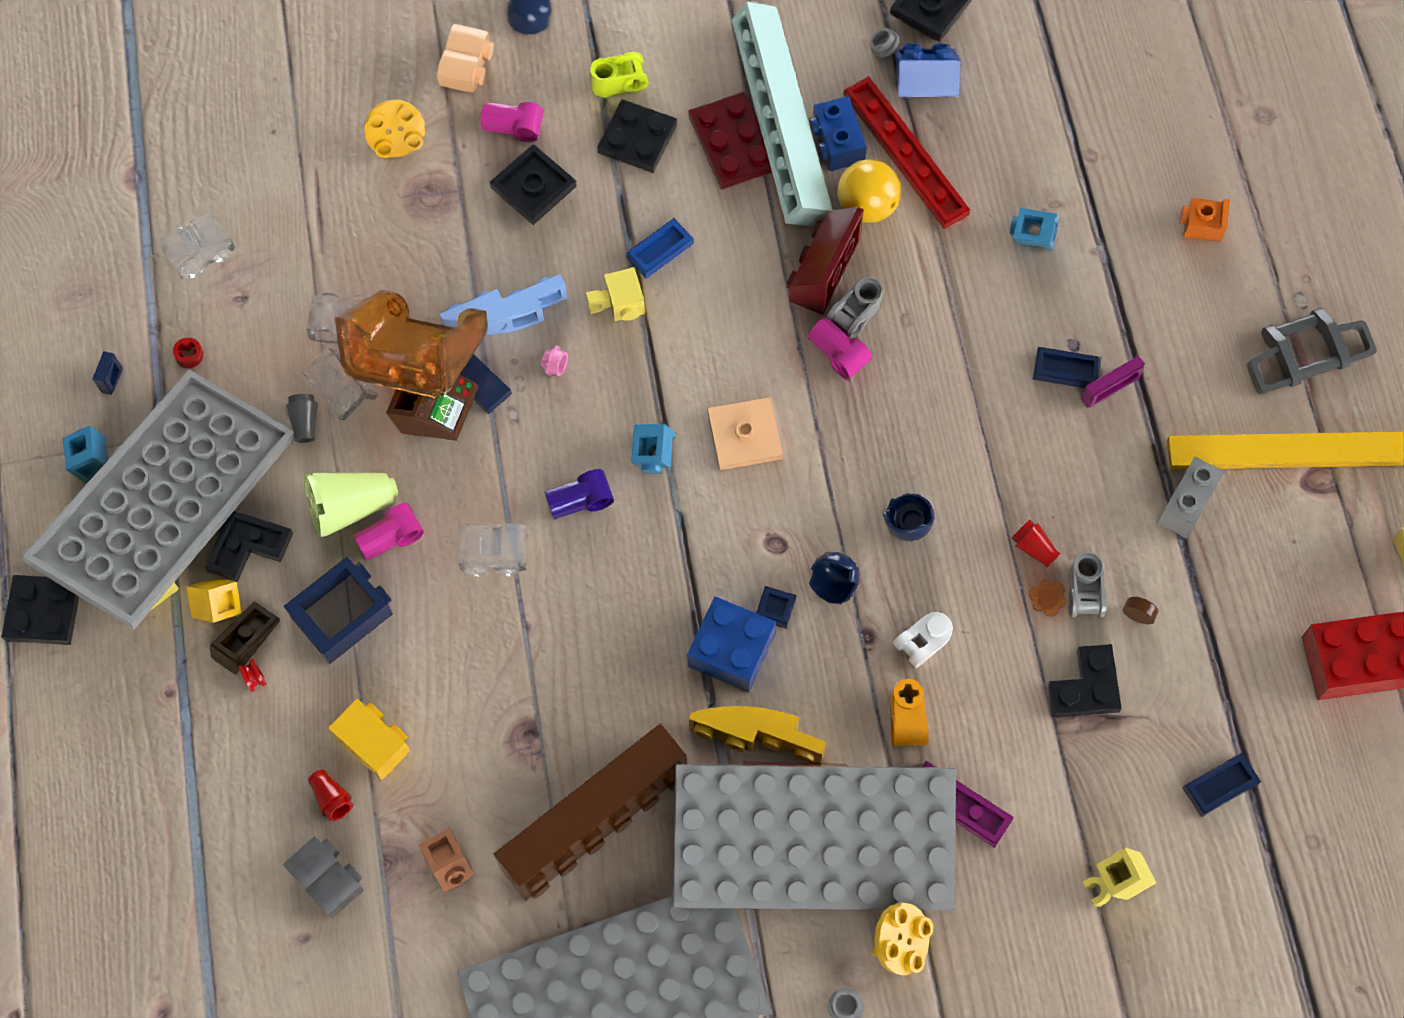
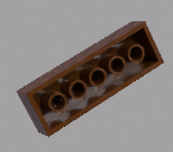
(591, 813)

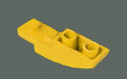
(744, 725)

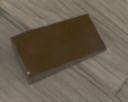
(243, 637)

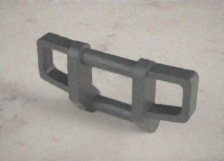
(1278, 345)

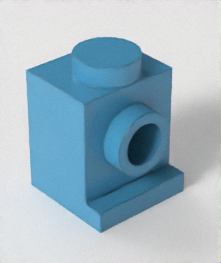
(1029, 218)
(648, 439)
(85, 453)

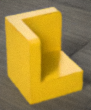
(214, 600)

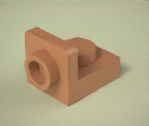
(446, 860)

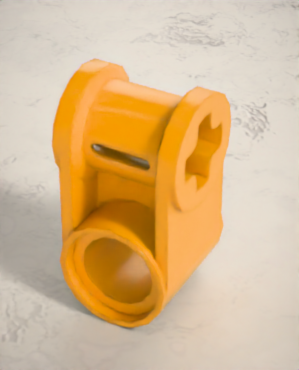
(908, 720)

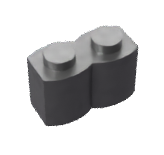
(324, 876)

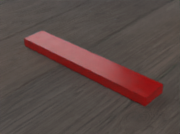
(907, 153)

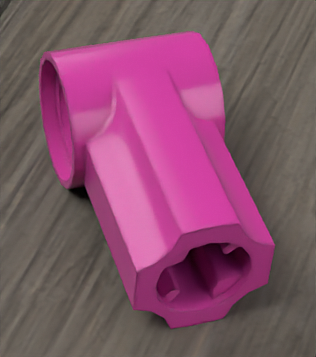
(520, 121)
(845, 354)
(396, 528)

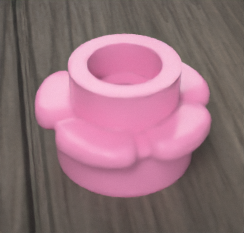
(554, 361)

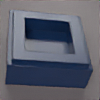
(107, 373)
(777, 606)

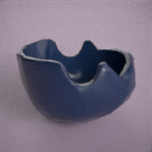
(529, 15)
(909, 517)
(834, 577)

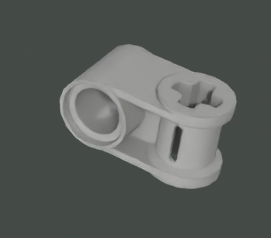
(853, 311)
(1087, 593)

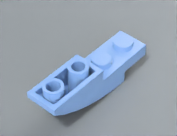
(514, 312)

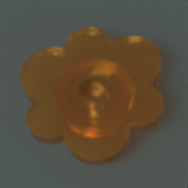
(1045, 589)

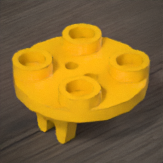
(399, 140)
(902, 939)

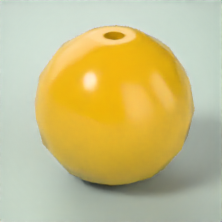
(871, 187)

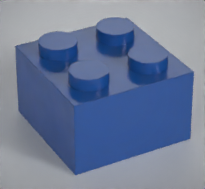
(731, 644)

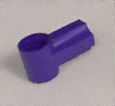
(588, 492)

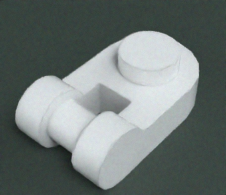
(933, 630)

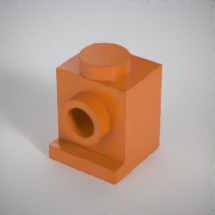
(1205, 219)

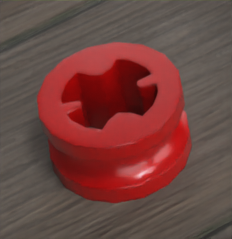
(188, 343)
(252, 675)

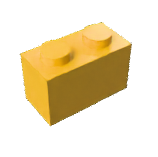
(370, 738)

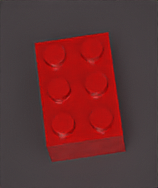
(1356, 655)

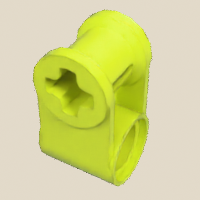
(619, 75)

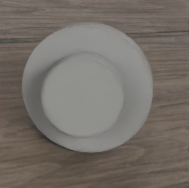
(884, 42)
(845, 1004)

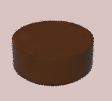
(1140, 610)

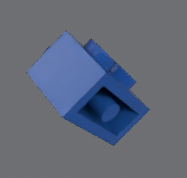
(838, 133)

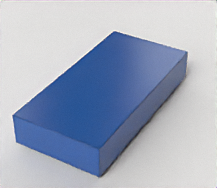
(660, 248)

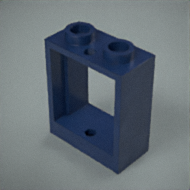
(358, 628)

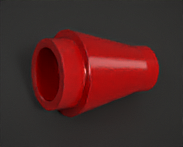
(1034, 542)
(331, 797)

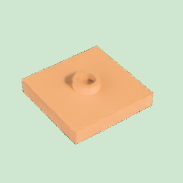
(745, 433)

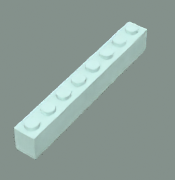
(781, 115)

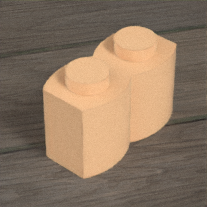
(464, 58)

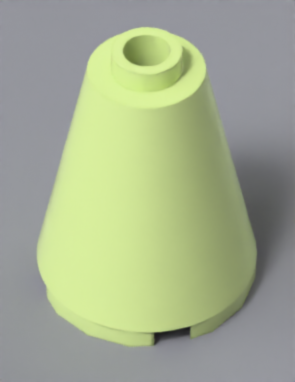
(346, 498)

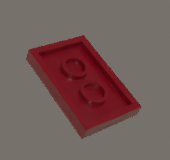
(731, 139)

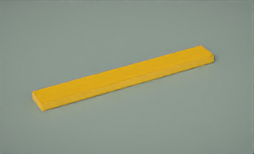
(1288, 450)

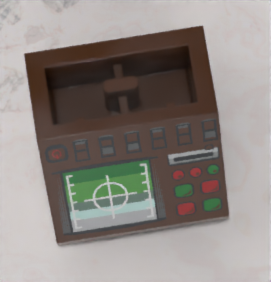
(433, 416)

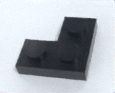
(242, 536)
(1095, 691)

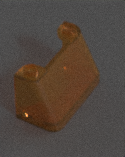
(407, 354)

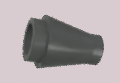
(302, 415)

